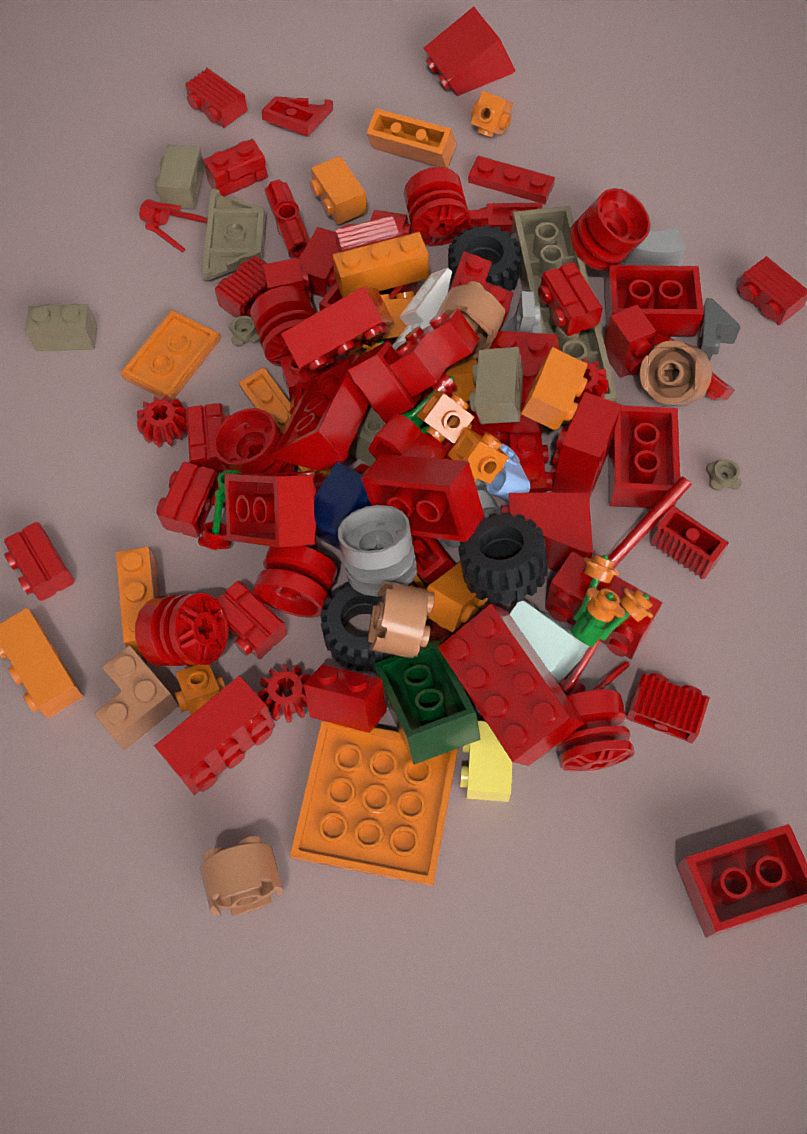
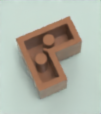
(139, 704)

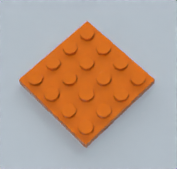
(373, 806)

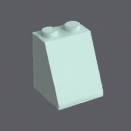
(549, 639)

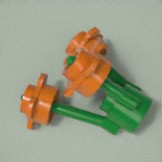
(605, 605)

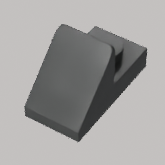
(716, 328)

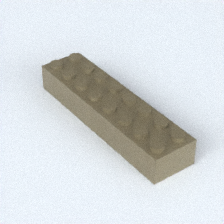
(545, 246)

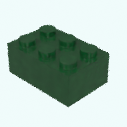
(427, 703)

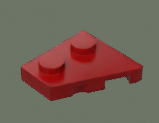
(296, 114)

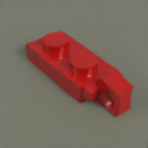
(499, 214)

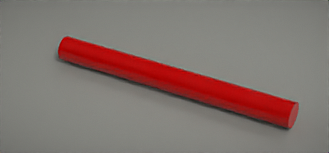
(649, 520)

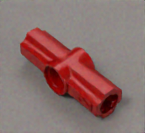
(287, 217)

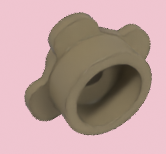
(242, 324)
(727, 468)

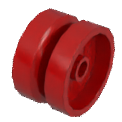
(295, 580)

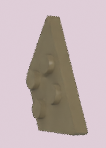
(232, 234)

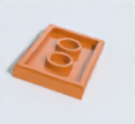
(170, 355)

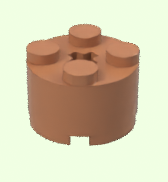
(480, 311)
(668, 358)
(400, 620)
(240, 877)

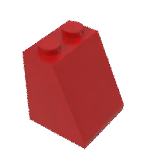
(468, 54)
(562, 518)

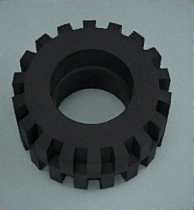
(490, 245)
(510, 577)
(342, 644)

